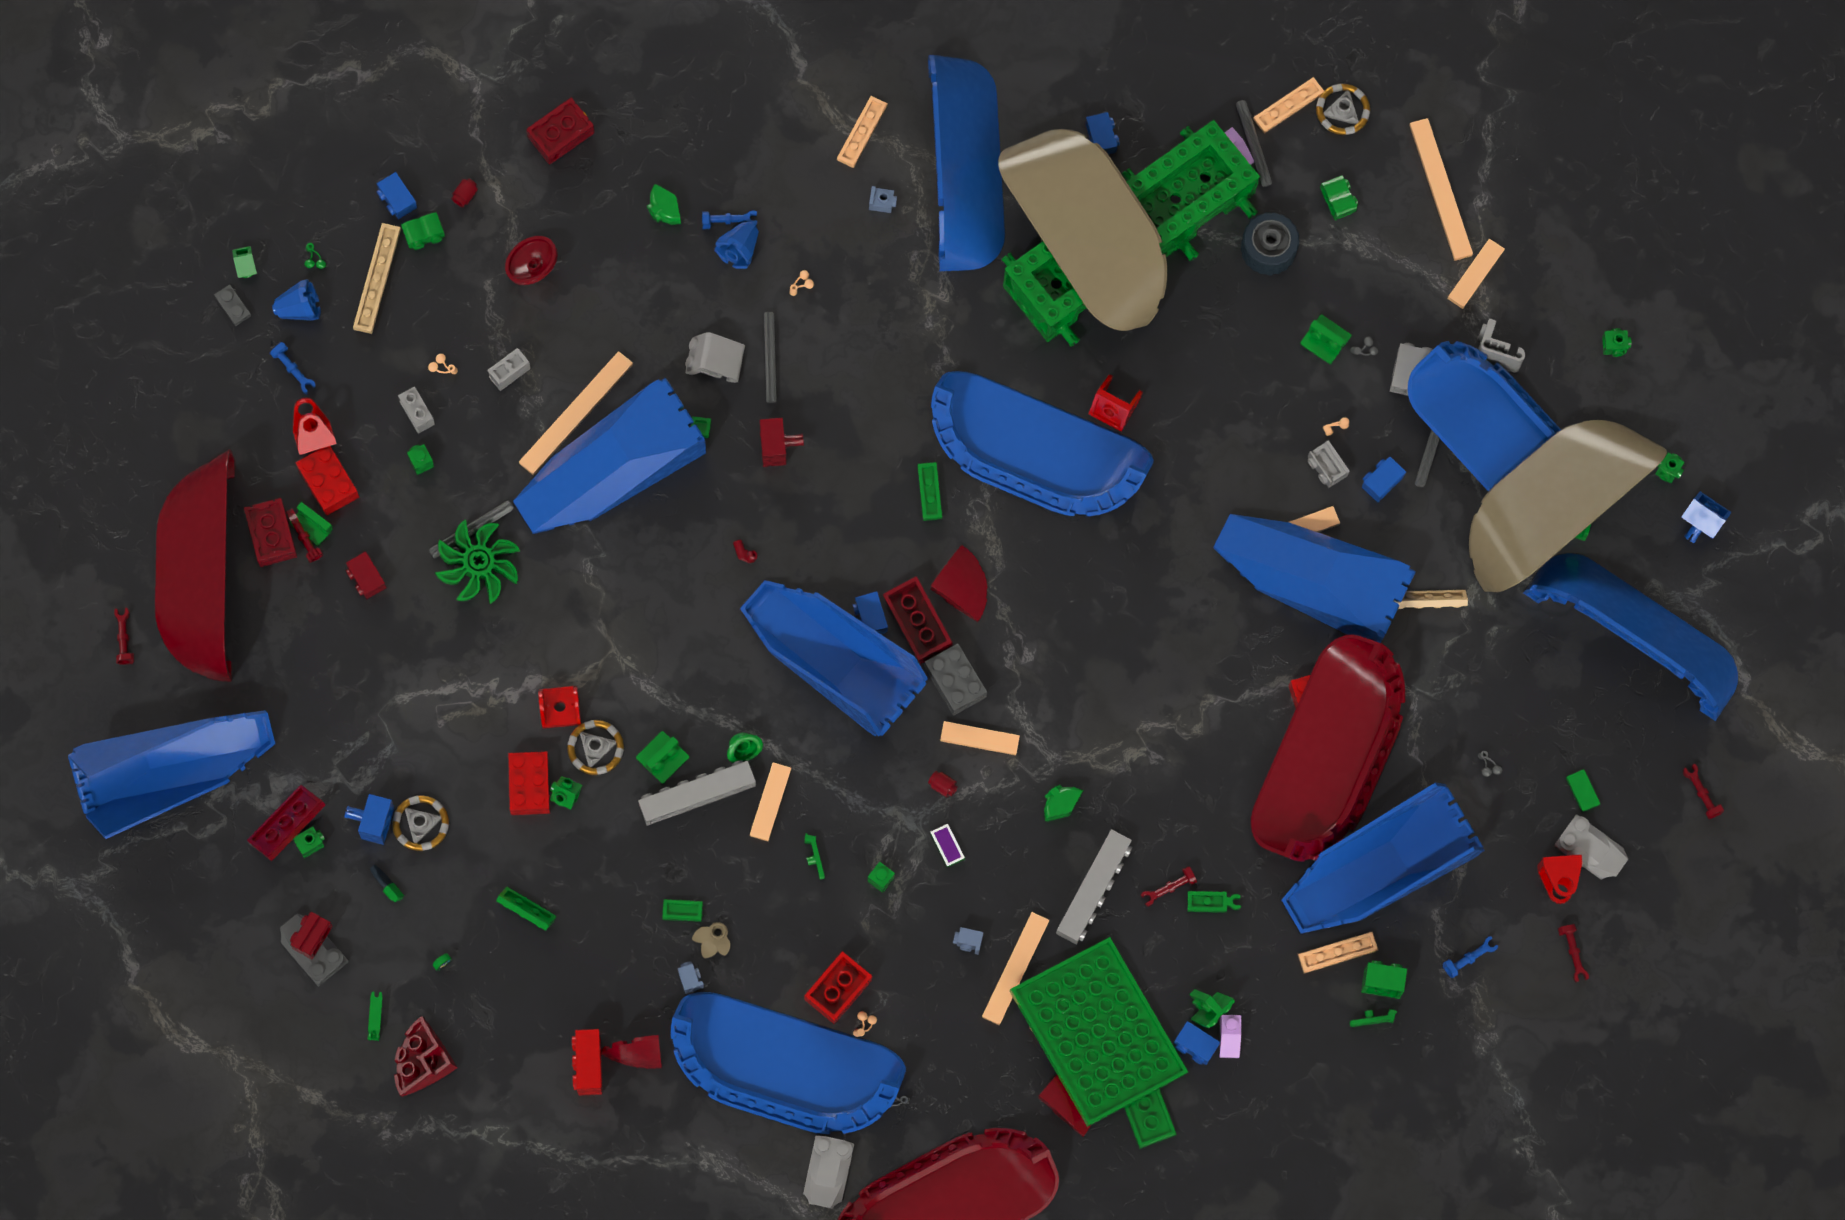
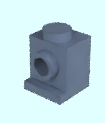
(877, 204)
(968, 940)
(689, 977)

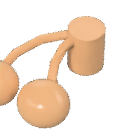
(808, 283)
(440, 358)
(1344, 423)
(863, 1016)

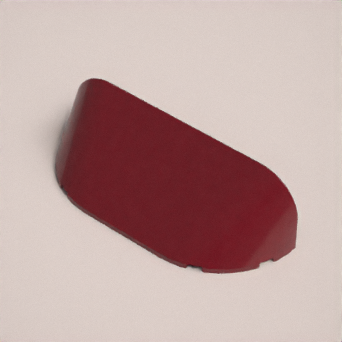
(194, 569)
(1331, 750)
(965, 1179)

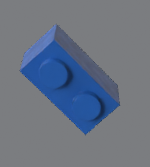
(1100, 131)
(396, 195)
(1383, 478)
(871, 612)
(1196, 1043)

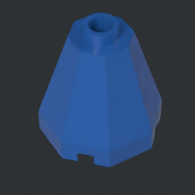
(738, 245)
(298, 302)

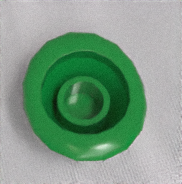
(744, 747)

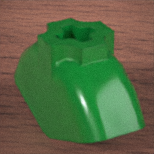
(663, 206)
(1061, 802)

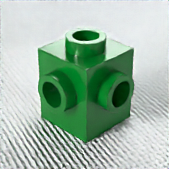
(1616, 342)
(1670, 468)
(565, 792)

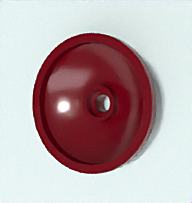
(531, 260)

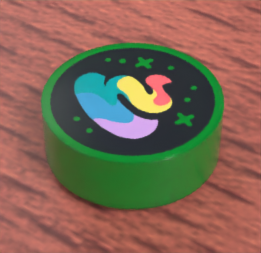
(442, 961)

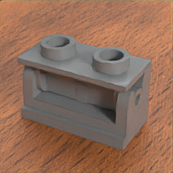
(509, 369)
(416, 410)
(1328, 464)

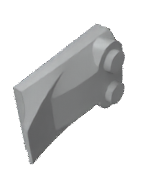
(1598, 851)
(828, 1171)

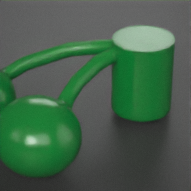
(310, 263)

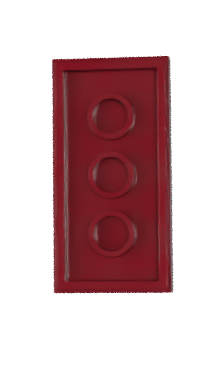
(286, 822)

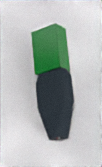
(390, 888)

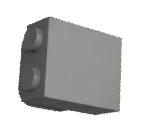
(1407, 358)

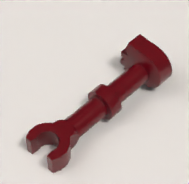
(313, 554)
(123, 658)
(1713, 811)
(1171, 886)
(1574, 951)

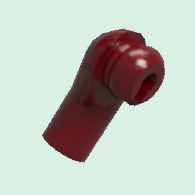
(744, 555)

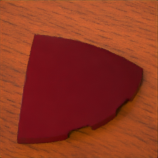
(963, 584)
(640, 1053)
(421, 1059)
(1059, 1101)

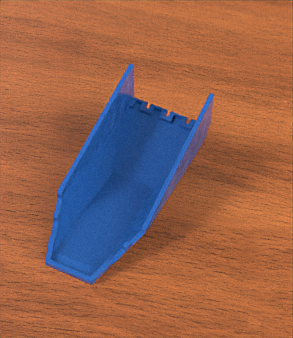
(613, 460)
(1317, 573)
(836, 654)
(159, 769)
(1383, 861)

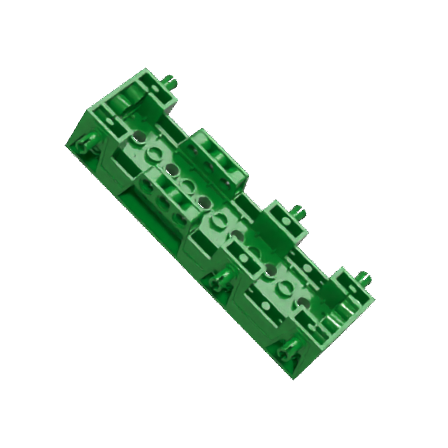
(1175, 173)

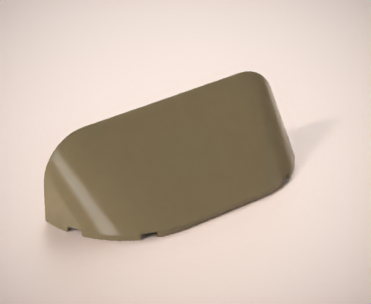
(1089, 224)
(1555, 498)

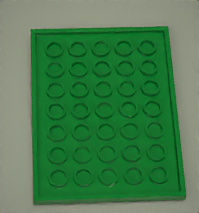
(1098, 1031)

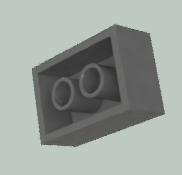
(955, 679)

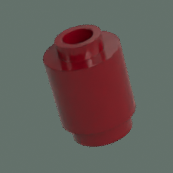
(464, 192)
(943, 784)

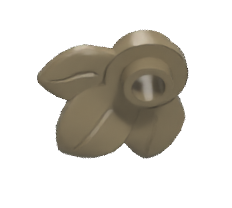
(710, 942)

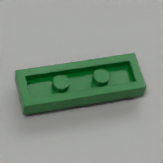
(929, 491)
(526, 908)

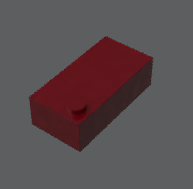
(918, 620)

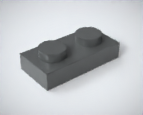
(232, 305)

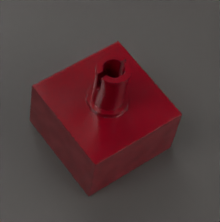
(775, 441)

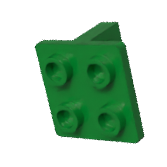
(1325, 339)
(662, 757)
(1210, 1007)

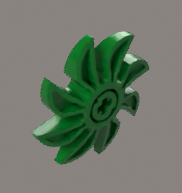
(484, 568)

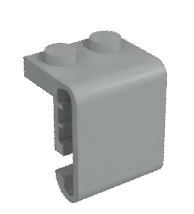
(1498, 350)
(715, 356)

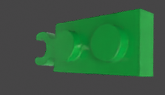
(1210, 901)

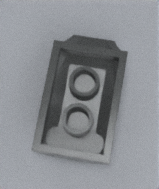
(325, 962)

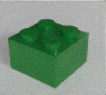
(1384, 979)

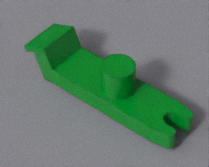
(815, 859)
(375, 1017)
(1370, 1019)

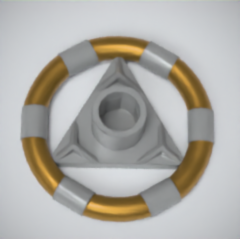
(1343, 109)
(595, 747)
(420, 823)

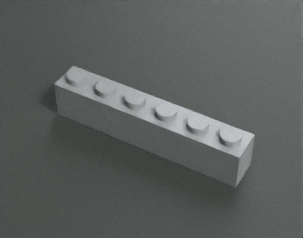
(696, 792)
(1094, 886)

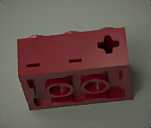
(560, 131)
(270, 532)

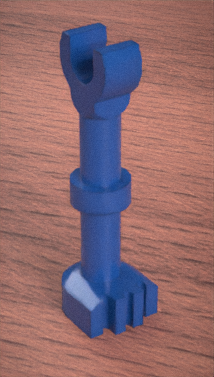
(707, 219)
(279, 352)
(1452, 968)

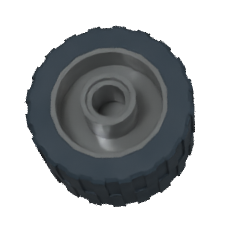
(1270, 243)

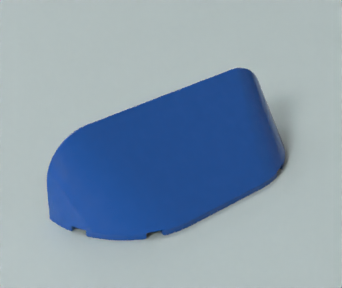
(966, 163)
(1478, 410)
(1035, 447)
(1641, 624)
(783, 1065)

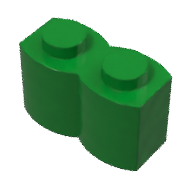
(1338, 197)
(423, 231)

